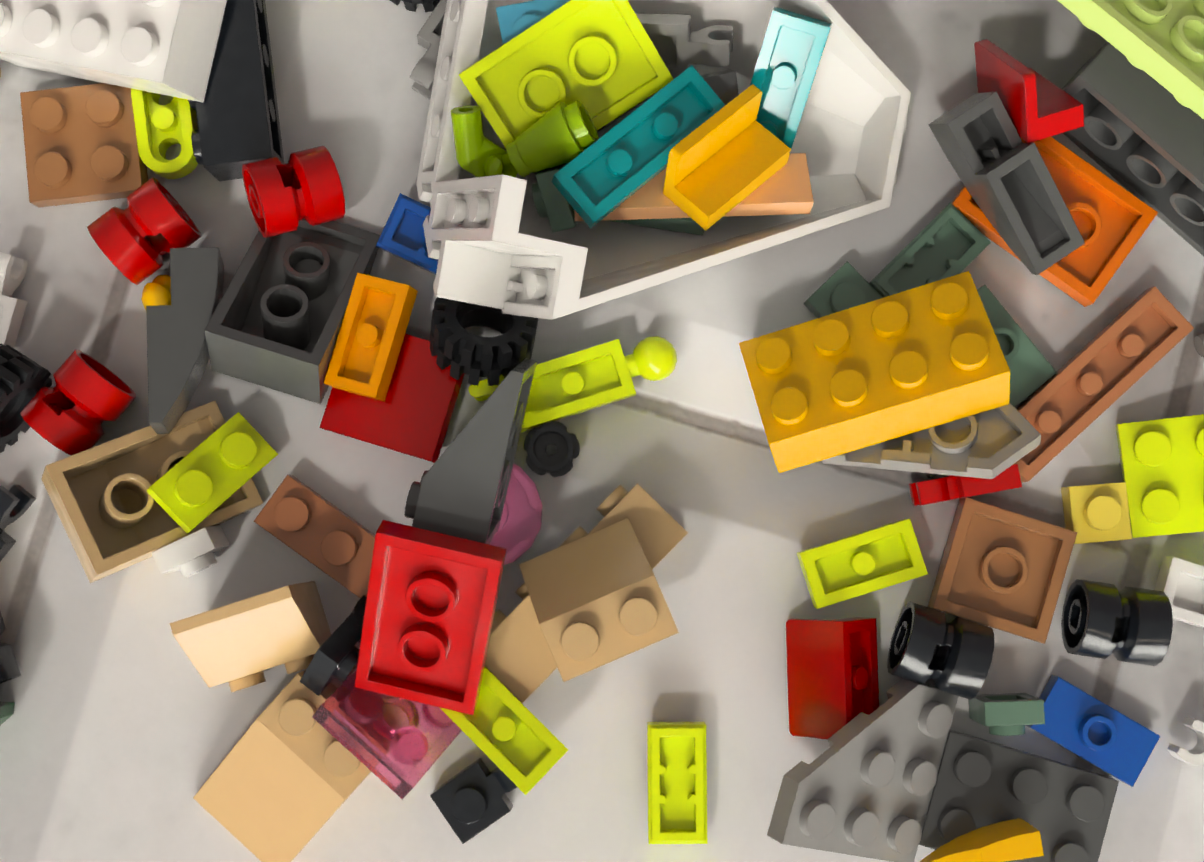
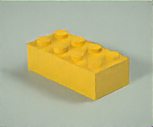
(876, 372)

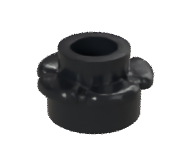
(537, 441)

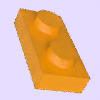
(370, 336)

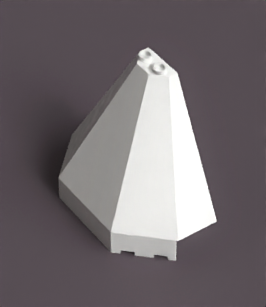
(506, 257)

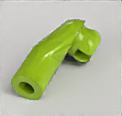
(473, 150)

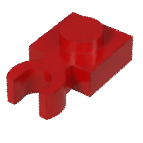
(960, 487)

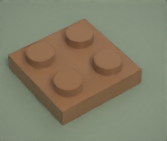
(80, 144)
(1002, 569)

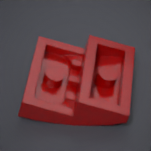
(414, 409)

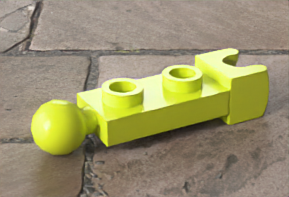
(588, 379)

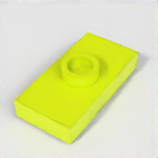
(677, 782)

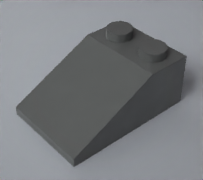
(289, 306)
(470, 480)

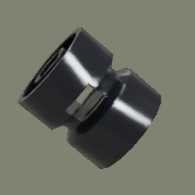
(1127, 623)
(960, 656)

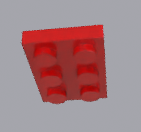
(428, 616)

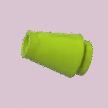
(553, 139)

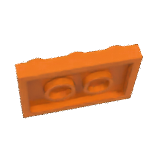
(1103, 211)

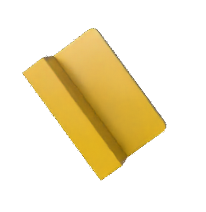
(723, 160)

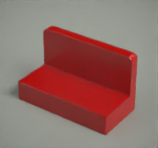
(1031, 100)
(830, 673)

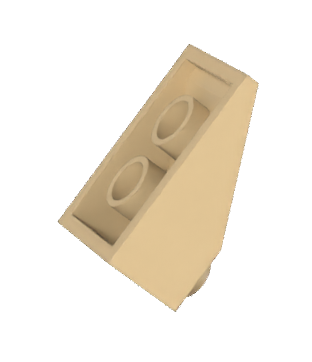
(106, 499)
(282, 777)

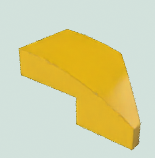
(992, 843)

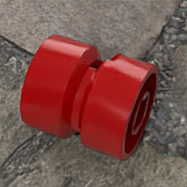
(294, 191)
(143, 231)
(75, 408)

